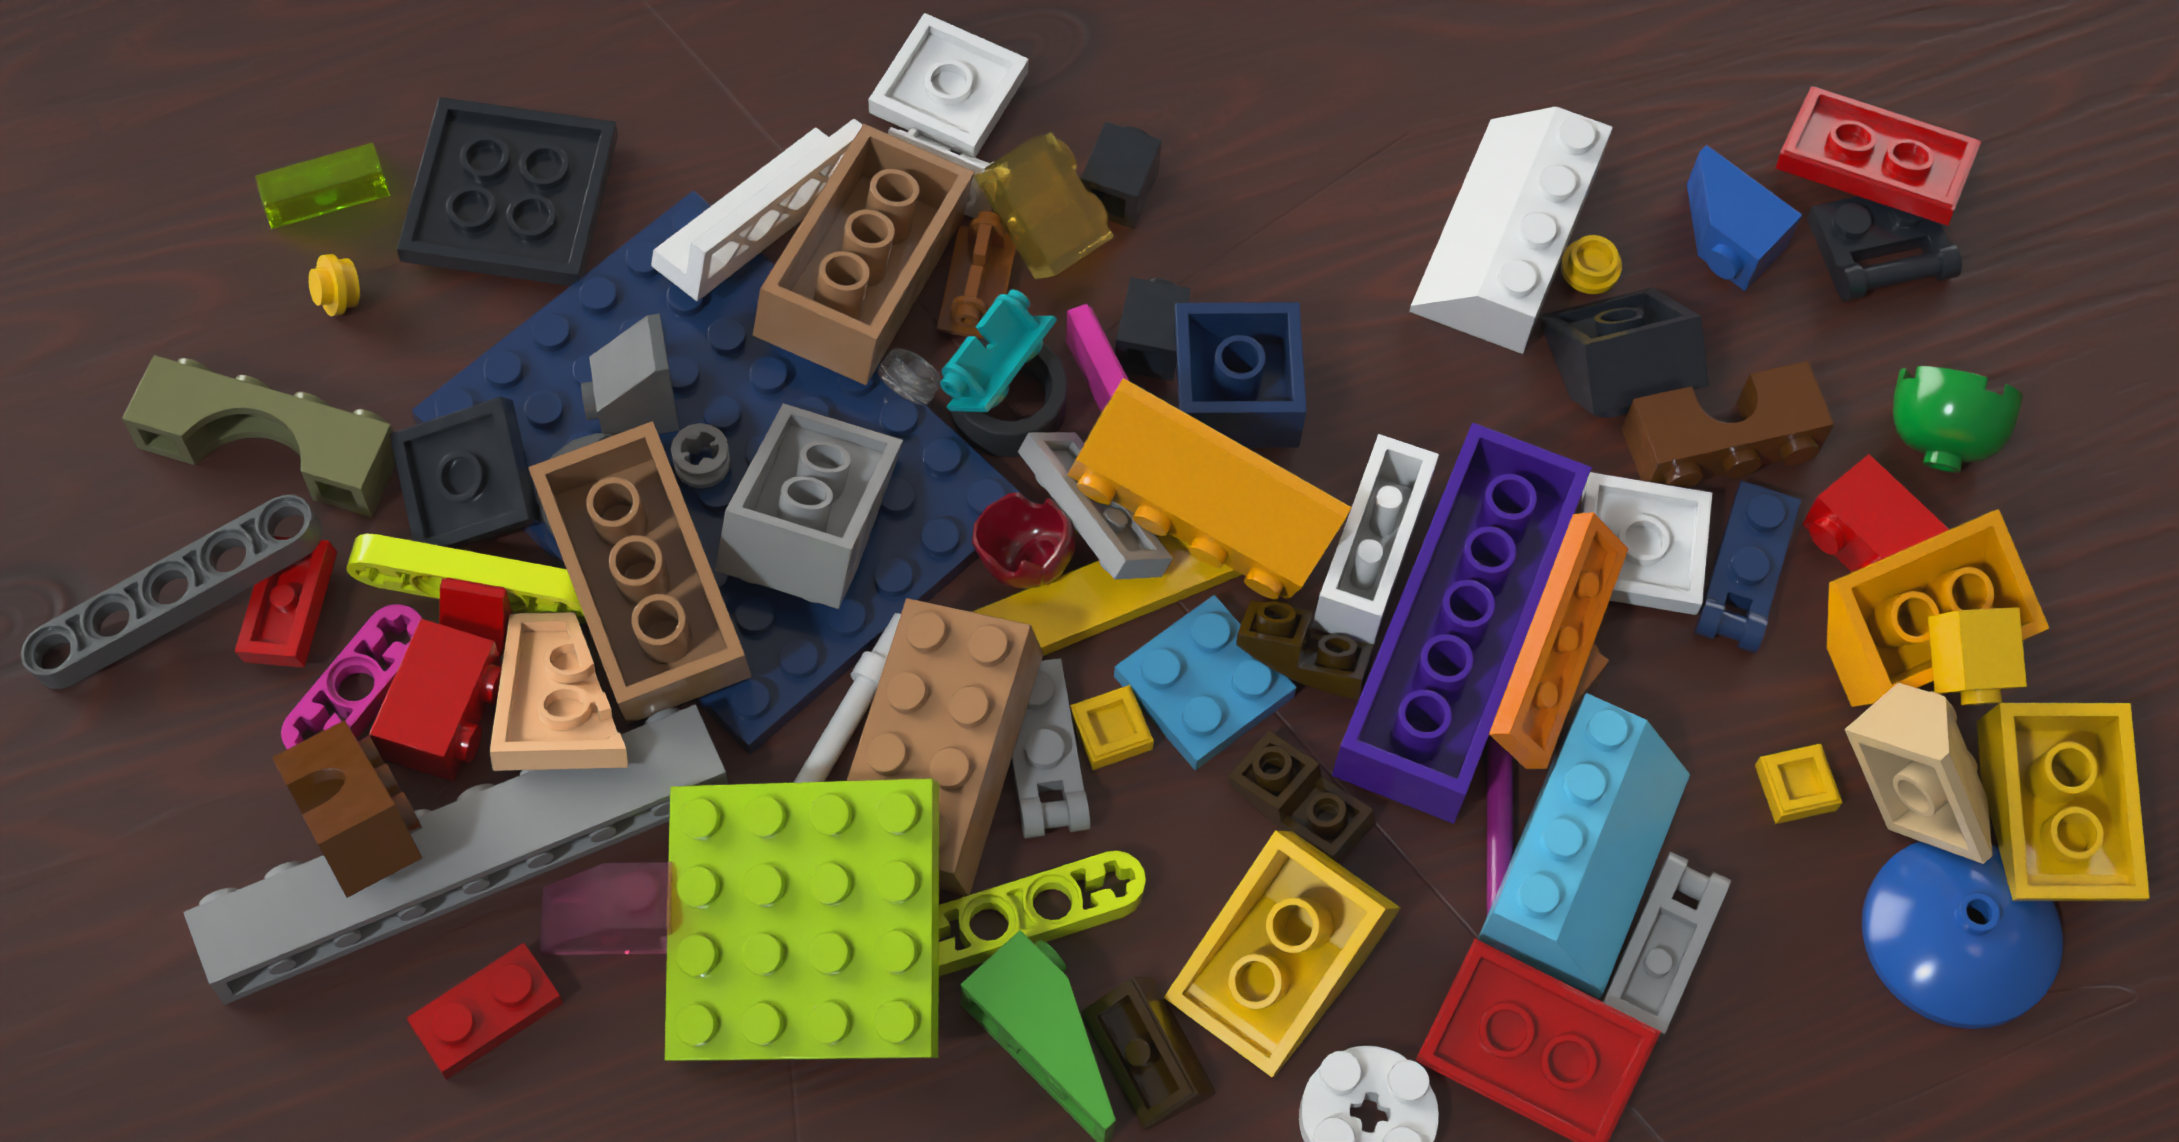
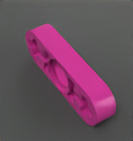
(311, 712)

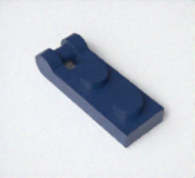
(1748, 565)

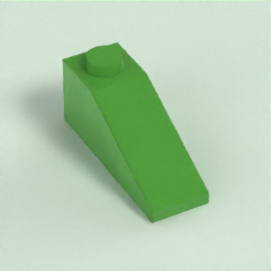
(1034, 1016)

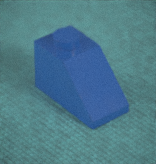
(1736, 220)

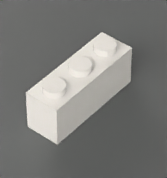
(1375, 540)

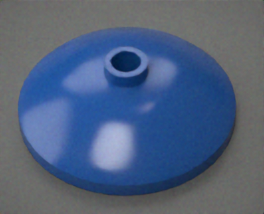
(1943, 960)

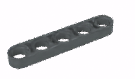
(141, 592)

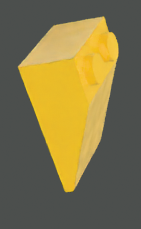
(2065, 800)
(1281, 951)

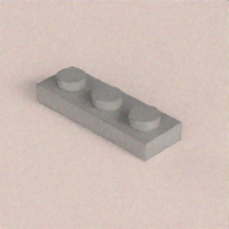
(1109, 530)

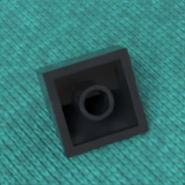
(1626, 349)

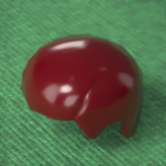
(1024, 541)

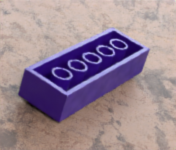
(1461, 623)

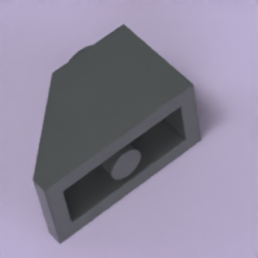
(632, 381)

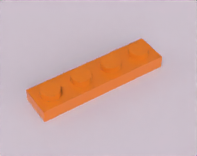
(1559, 641)

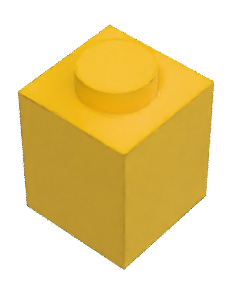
(1977, 653)

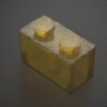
(1045, 205)

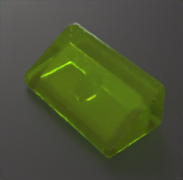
(321, 185)

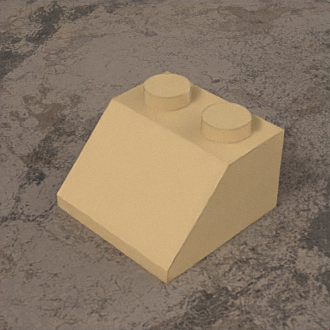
(1923, 771)

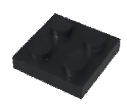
(465, 475)

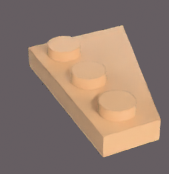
(551, 700)

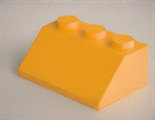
(1883, 609)

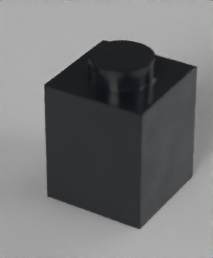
(1123, 171)
(1148, 328)

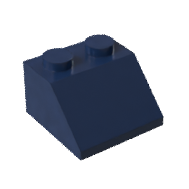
(1243, 370)

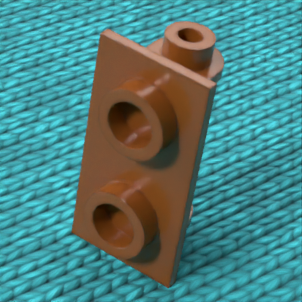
(976, 275)

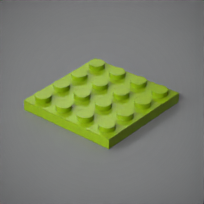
(804, 921)

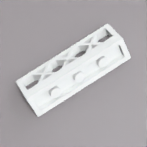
(752, 214)

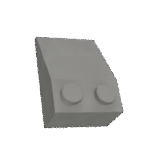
(807, 506)

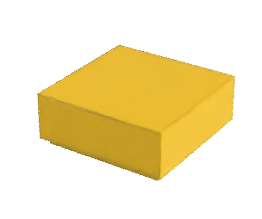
(1111, 727)
(1798, 783)

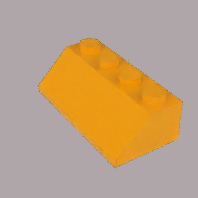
(1207, 492)

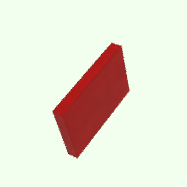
(1878, 155)
(1537, 1045)

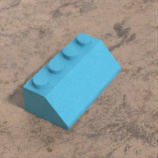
(1587, 847)

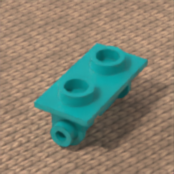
(982, 375)

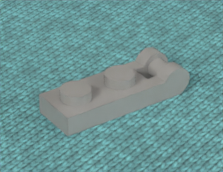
(1049, 758)
(1666, 944)

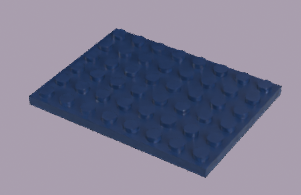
(739, 386)

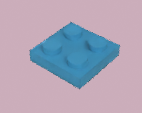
(1202, 684)

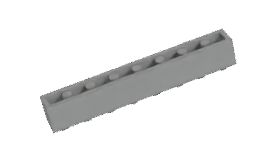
(467, 853)

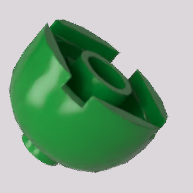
(1953, 416)

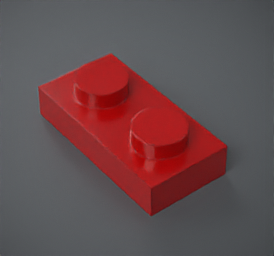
(286, 610)
(484, 1010)

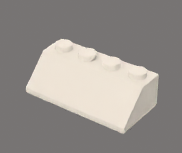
(1512, 225)

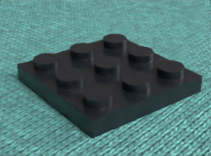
(508, 192)

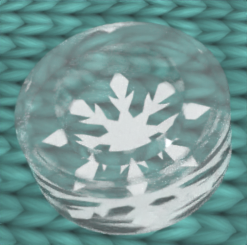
(909, 376)

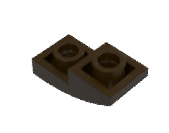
(1284, 642)
(1298, 799)

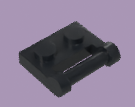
(1864, 230)

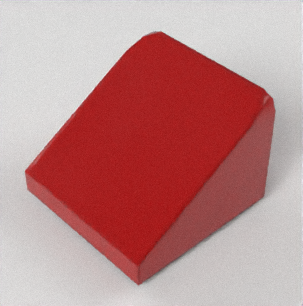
(476, 609)

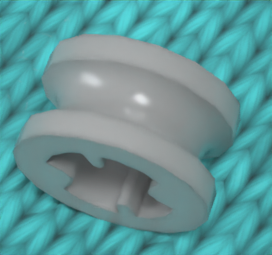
(709, 470)

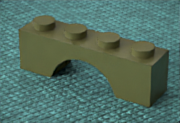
(191, 411)

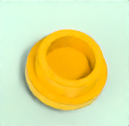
(1591, 264)
(334, 284)

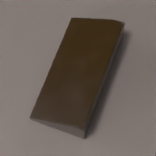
(1148, 1051)

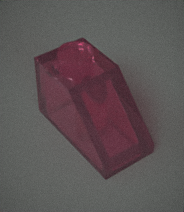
(609, 911)

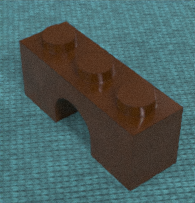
(1682, 445)
(351, 806)

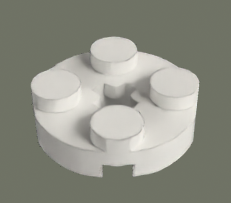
(1375, 1075)

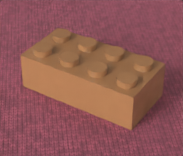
(863, 254)
(640, 572)
(952, 715)

